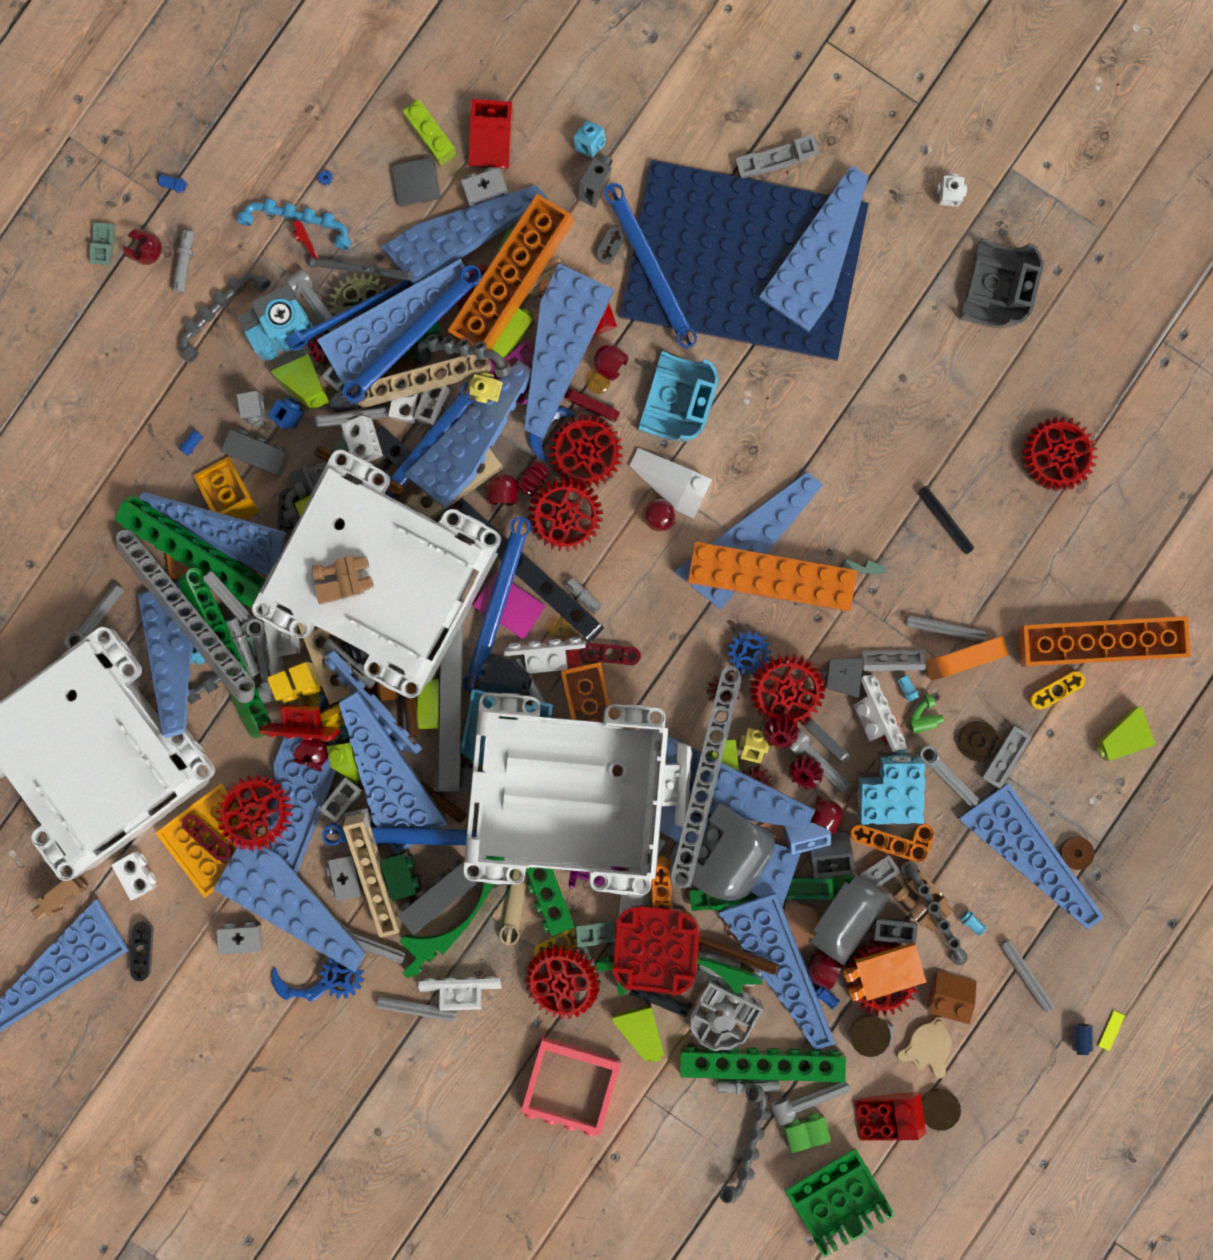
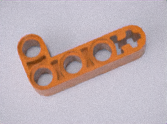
(966, 658)
(889, 839)
(661, 896)

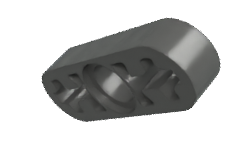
(826, 740)

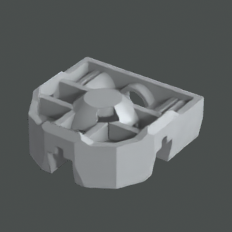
(726, 1033)

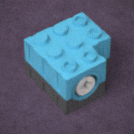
(273, 321)
(893, 792)

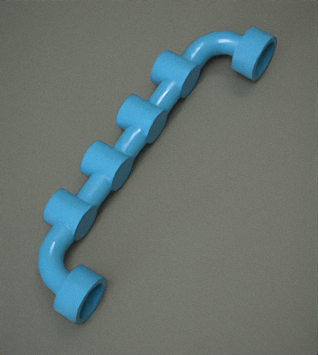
(288, 212)

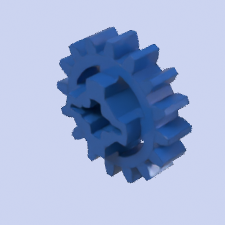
(745, 643)
(347, 983)

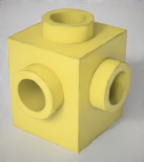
(485, 388)
(753, 745)

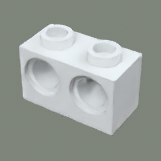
(411, 401)
(365, 438)
(129, 878)

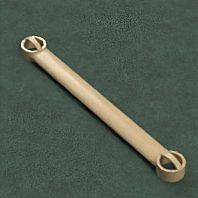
(514, 908)

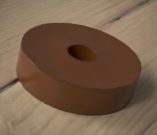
(1086, 853)

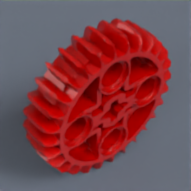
(604, 431)
(1053, 461)
(562, 540)
(785, 681)
(262, 814)
(559, 981)
(885, 1004)

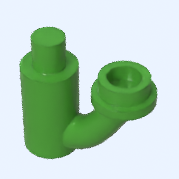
(920, 724)

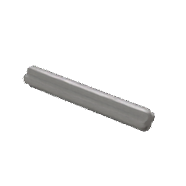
(343, 417)
(945, 628)
(1027, 975)
(415, 1009)

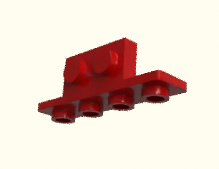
(300, 722)

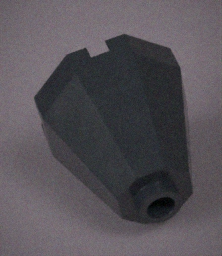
(503, 676)

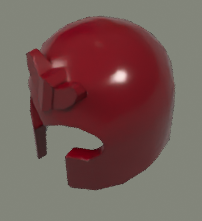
(148, 247)
(608, 361)
(502, 489)
(659, 515)
(312, 753)
(827, 814)
(824, 970)

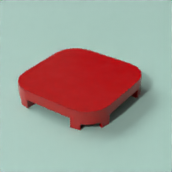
(656, 949)

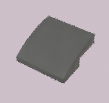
(416, 182)

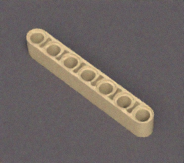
(431, 381)

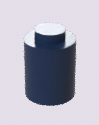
(1082, 1038)

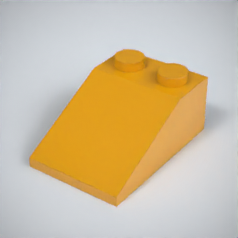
(226, 490)

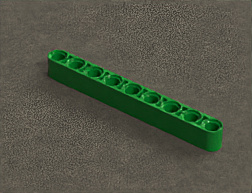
(218, 624)

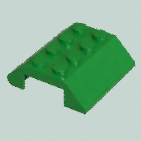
(838, 1200)

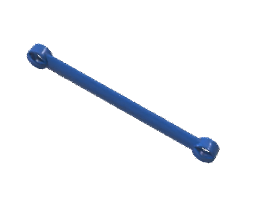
(650, 265)
(412, 334)
(299, 339)
(442, 425)
(497, 601)
(404, 835)

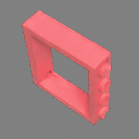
(582, 1055)

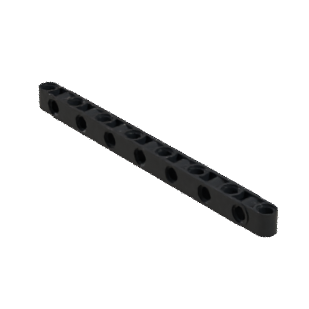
(526, 571)

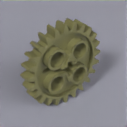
(361, 286)

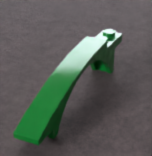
(800, 888)
(424, 947)
(733, 975)

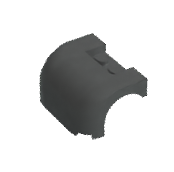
(1002, 285)
(731, 855)
(849, 918)

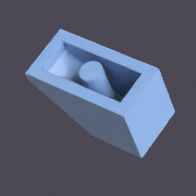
(806, 839)

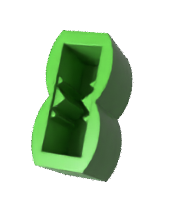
(807, 1132)

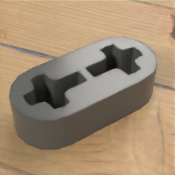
(614, 248)

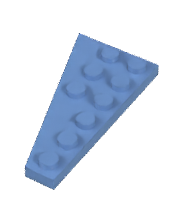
(396, 733)

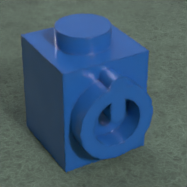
(286, 413)

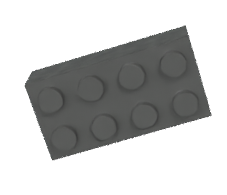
(436, 899)

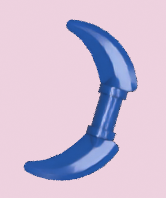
(536, 441)
(288, 992)

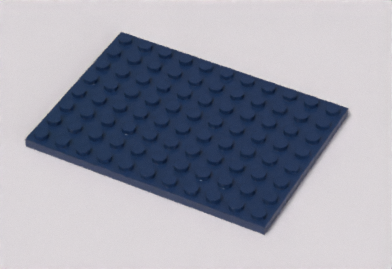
(721, 248)

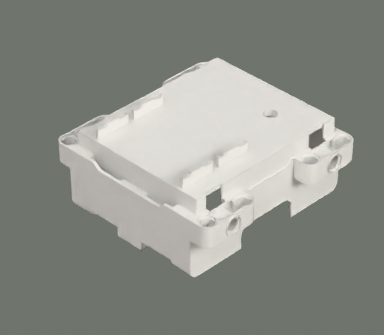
(413, 565)
(94, 760)
(554, 798)

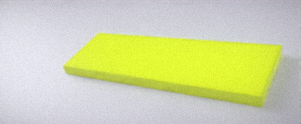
(1111, 1030)

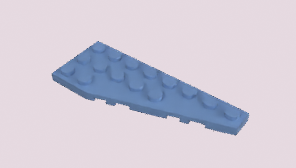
(812, 269)
(564, 330)
(456, 456)
(390, 784)
(745, 794)

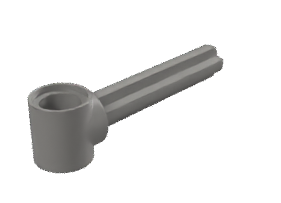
(302, 286)
(233, 604)
(96, 616)
(264, 690)
(803, 747)
(947, 775)
(377, 948)
(785, 1110)

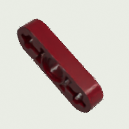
(591, 405)
(597, 648)
(198, 838)

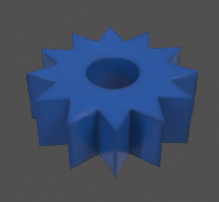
(327, 181)

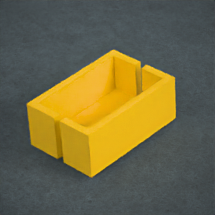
(301, 681)

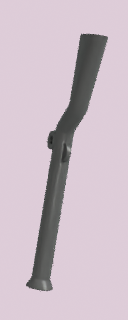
(373, 269)

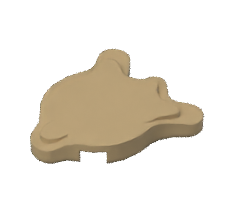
(928, 1046)

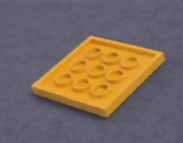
(190, 855)

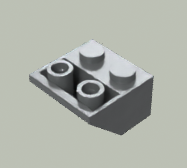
(833, 859)

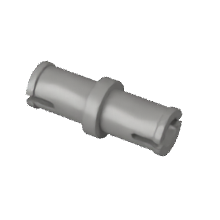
(583, 595)

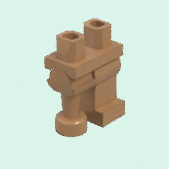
(348, 579)
(59, 896)
(917, 908)

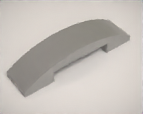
(777, 158)

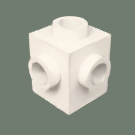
(951, 190)

